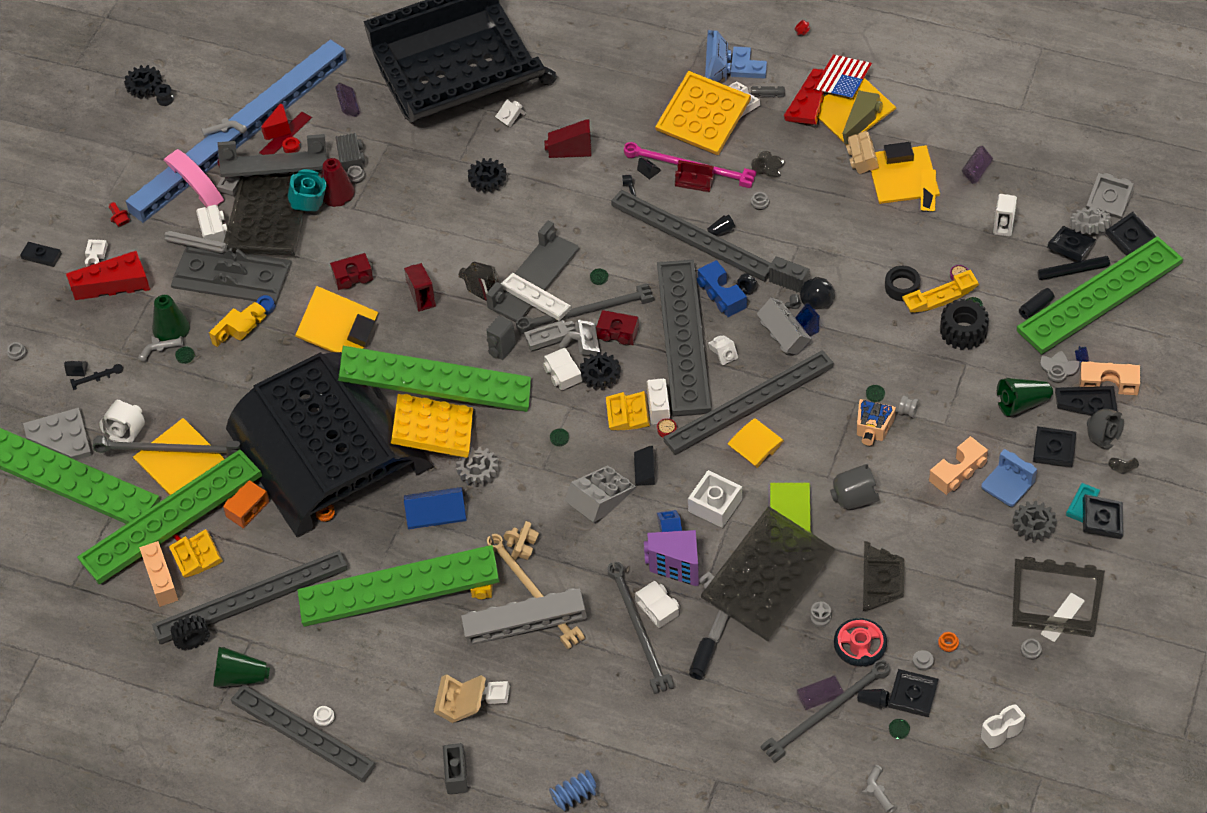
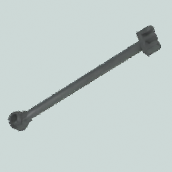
(643, 293)
(101, 445)
(659, 678)
(777, 747)

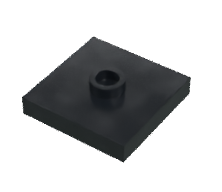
(1130, 233)
(1071, 243)
(1054, 446)
(1103, 516)
(913, 693)

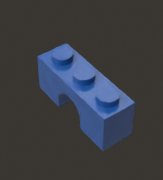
(728, 300)

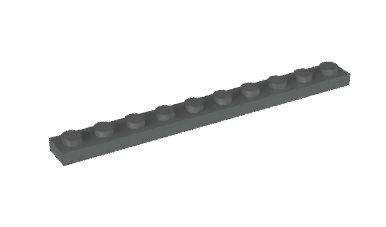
(691, 234)
(748, 402)
(257, 593)

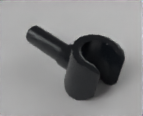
(627, 180)

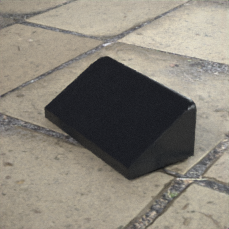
(644, 466)

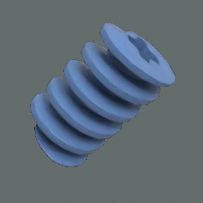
(573, 790)

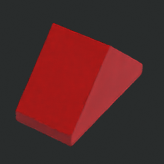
(276, 124)

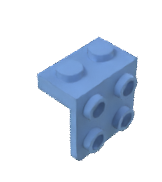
(1010, 478)

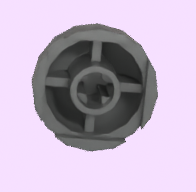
(1104, 427)

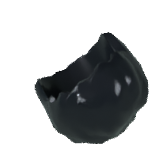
(817, 293)

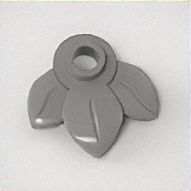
(1058, 366)

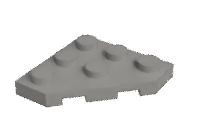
(60, 433)

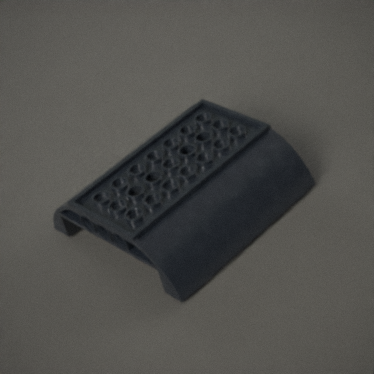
(445, 40)
(293, 444)

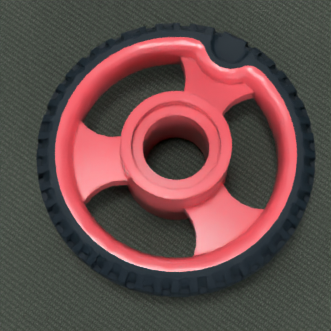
(860, 634)

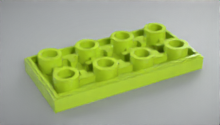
(792, 502)

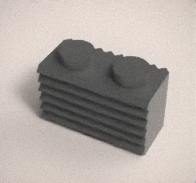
(348, 151)
(788, 274)
(500, 337)
(455, 768)

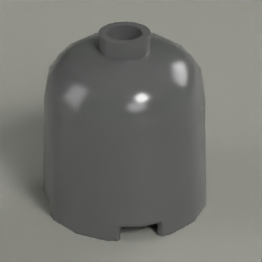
(854, 488)

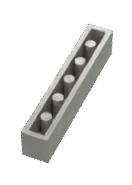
(523, 616)

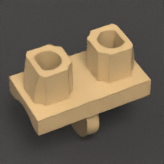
(526, 534)

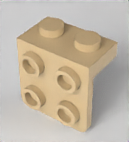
(459, 699)

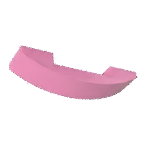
(194, 177)

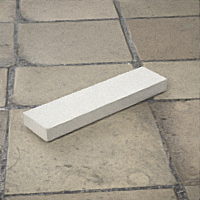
(536, 296)

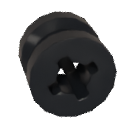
(164, 94)

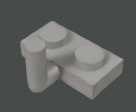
(586, 338)

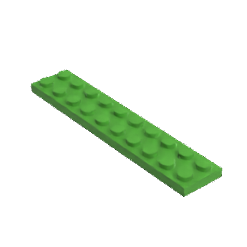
(1099, 295)
(434, 378)
(73, 479)
(169, 516)
(398, 585)

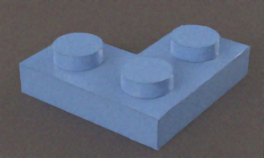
(744, 67)

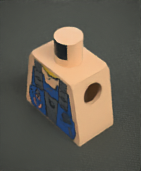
(874, 421)

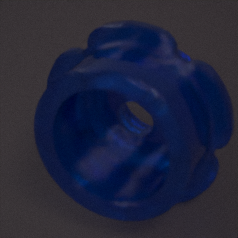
(1082, 354)

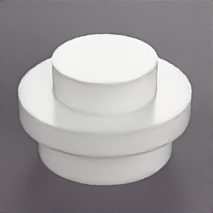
(323, 716)

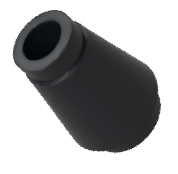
(721, 226)
(874, 697)

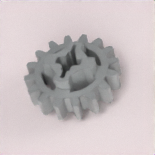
(1090, 220)
(476, 466)

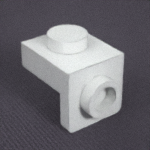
(509, 112)
(724, 349)

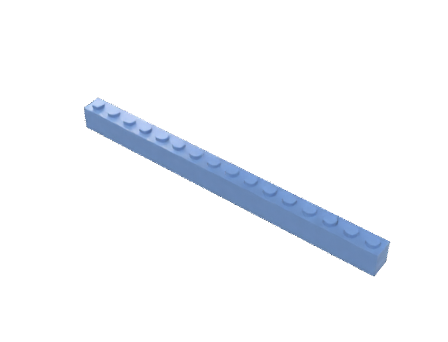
(205, 154)

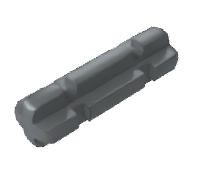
(768, 91)

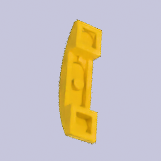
(941, 295)

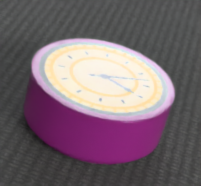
(957, 270)

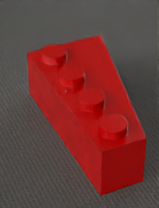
(109, 277)

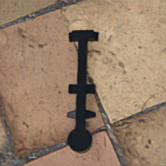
(117, 369)

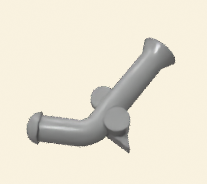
(224, 126)
(159, 346)
(878, 791)

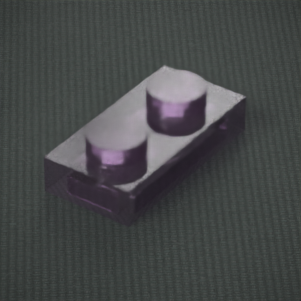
(347, 100)
(977, 164)
(819, 692)

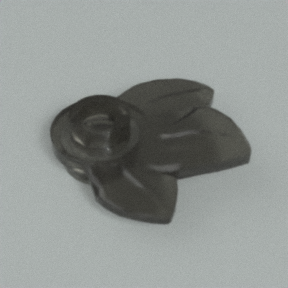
(767, 164)

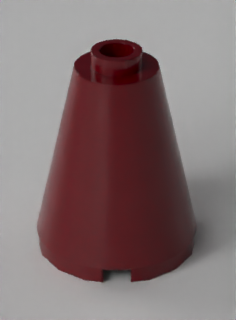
(338, 184)

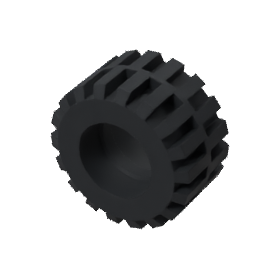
(964, 312)

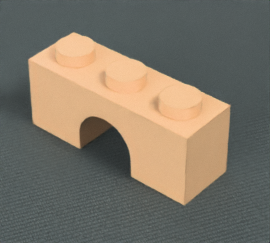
(1123, 375)
(949, 476)
(158, 573)

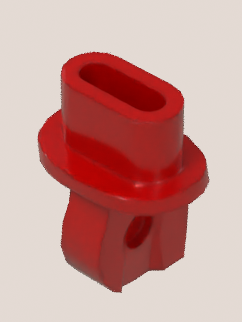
(118, 217)

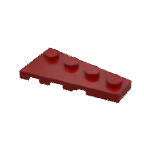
(807, 101)

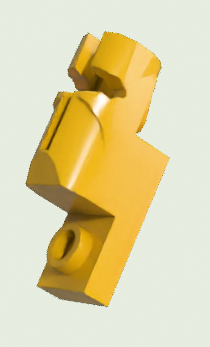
(237, 324)

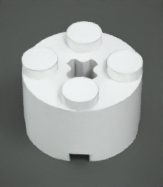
(122, 422)

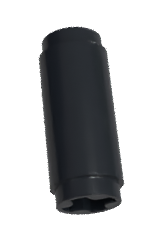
(1036, 303)
(702, 658)

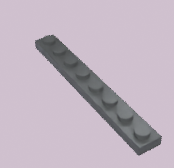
(303, 733)

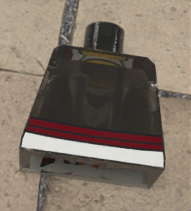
(479, 278)

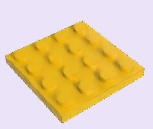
(703, 112)
(432, 425)

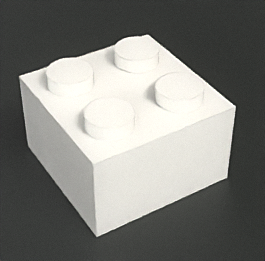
(715, 499)

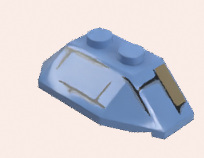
(717, 57)

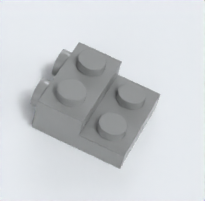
(1111, 194)

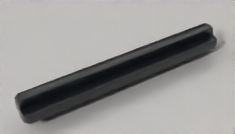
(1074, 267)

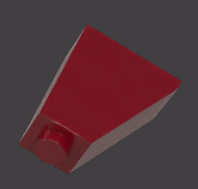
(570, 141)
(420, 287)

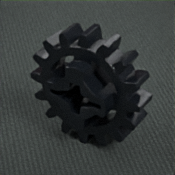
(142, 81)
(487, 175)
(609, 370)

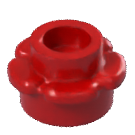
(802, 27)

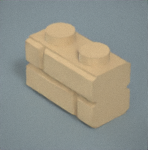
(862, 152)

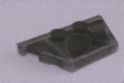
(881, 577)

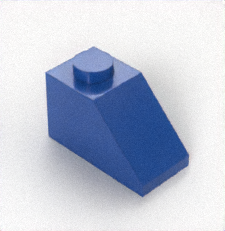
(669, 521)

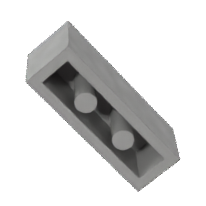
(783, 326)

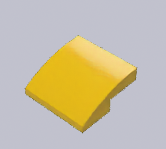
(627, 411)
(755, 442)
(195, 554)

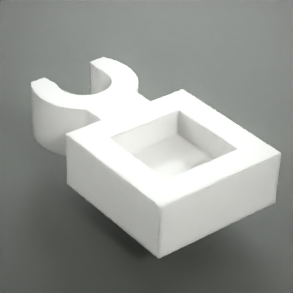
(94, 251)
(496, 692)

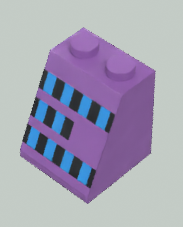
(673, 555)

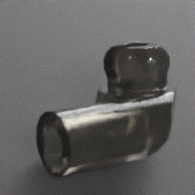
(1122, 466)

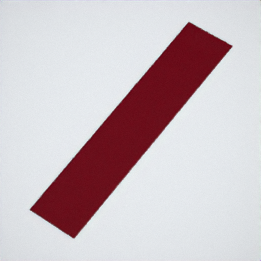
(295, 125)

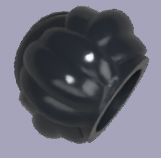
(548, 77)
(746, 283)

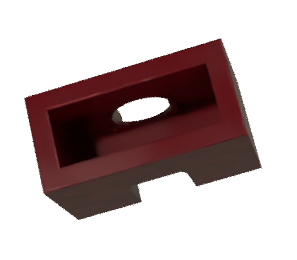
(345, 277)
(623, 331)

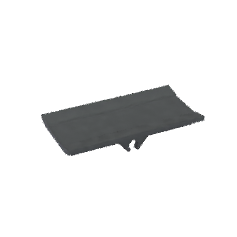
(230, 274)

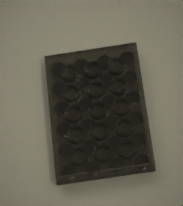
(264, 217)
(768, 573)

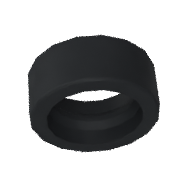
(901, 272)

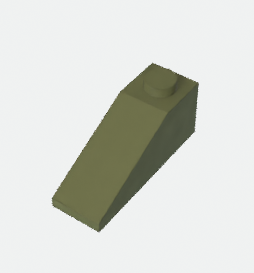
(862, 113)

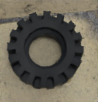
(190, 632)

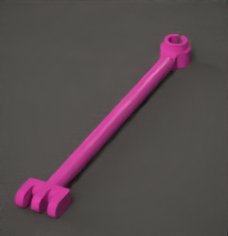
(746, 178)

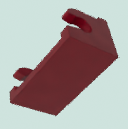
(694, 176)

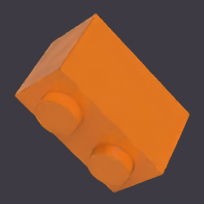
(246, 504)

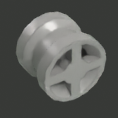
(908, 406)
(820, 614)

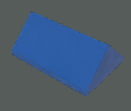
(434, 508)

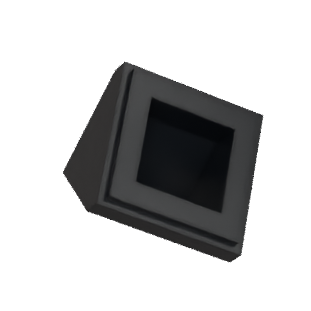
(647, 168)
(75, 368)

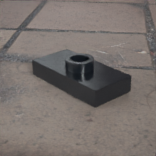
(40, 254)

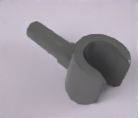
(794, 302)

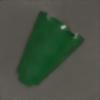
(168, 319)
(1021, 394)
(238, 669)

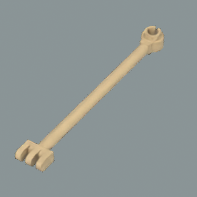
(568, 633)

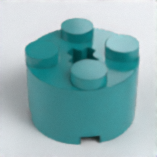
(306, 190)

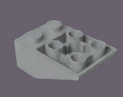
(598, 493)

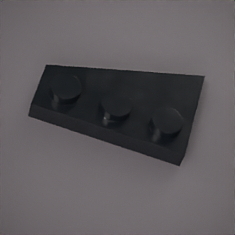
(1086, 399)

